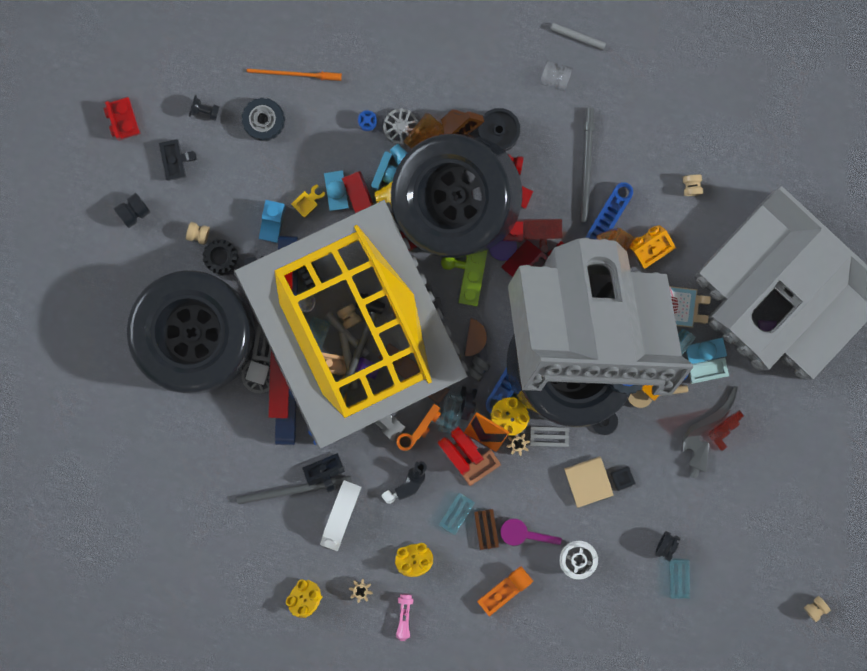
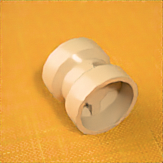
(692, 180)
(197, 233)
(347, 312)
(813, 612)

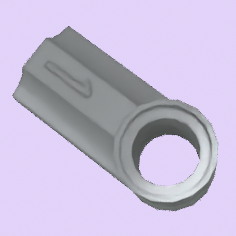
(391, 427)

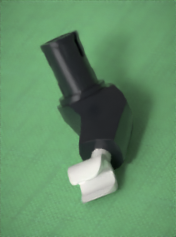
(413, 482)

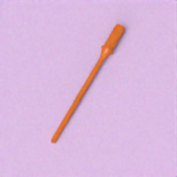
(321, 75)

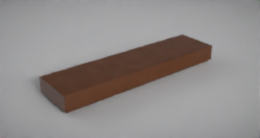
(406, 368)

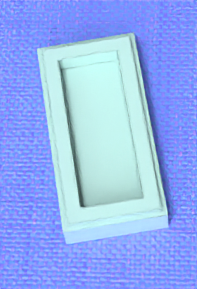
(708, 370)

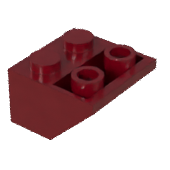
(526, 255)

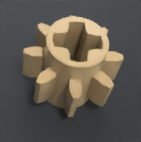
(513, 445)
(361, 585)

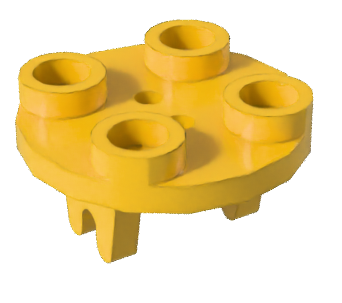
(516, 411)
(422, 558)
(304, 598)

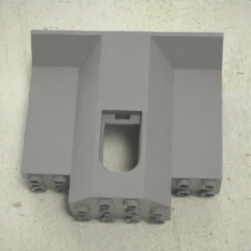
(792, 250)
(586, 339)

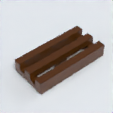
(489, 545)

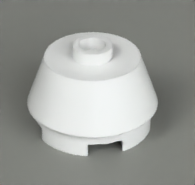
(578, 560)

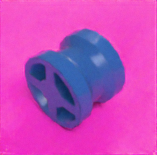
(365, 118)

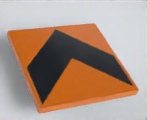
(486, 432)

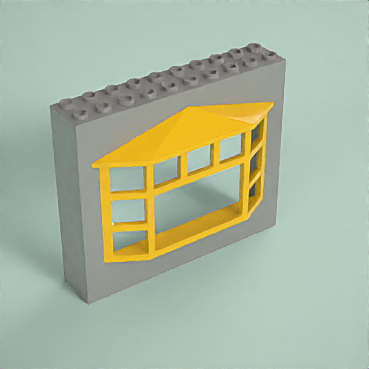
(297, 349)

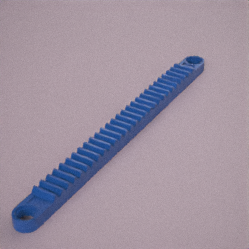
(604, 222)

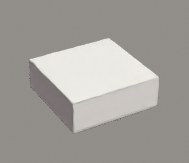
(257, 373)

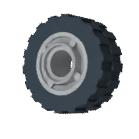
(251, 117)

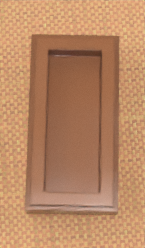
(482, 469)

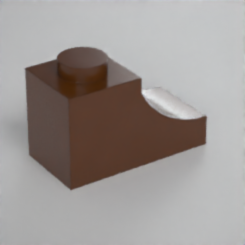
(460, 122)

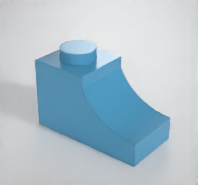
(272, 221)

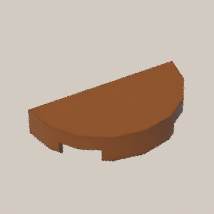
(476, 338)

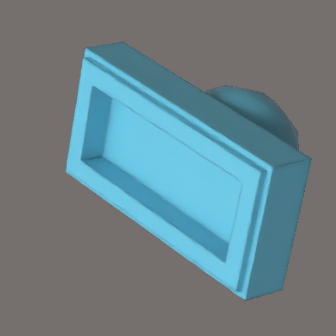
(384, 172)
(336, 191)
(706, 351)

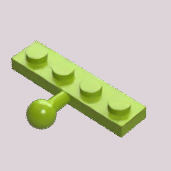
(471, 278)

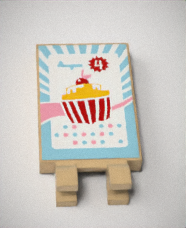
(685, 306)

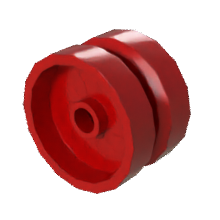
(460, 450)

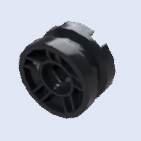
(667, 546)

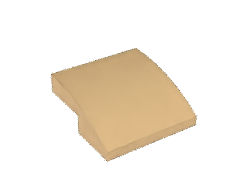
(588, 482)

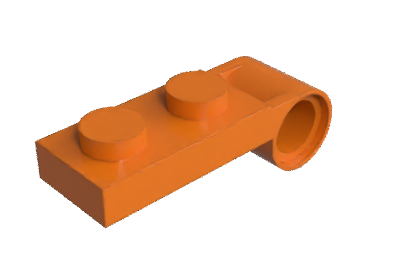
(422, 429)
(505, 590)

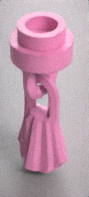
(403, 629)

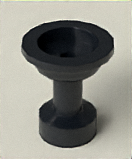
(197, 107)

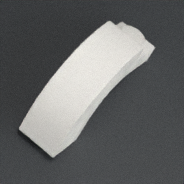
(340, 515)

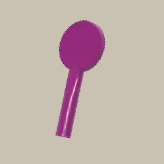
(515, 532)

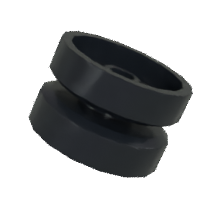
(502, 119)

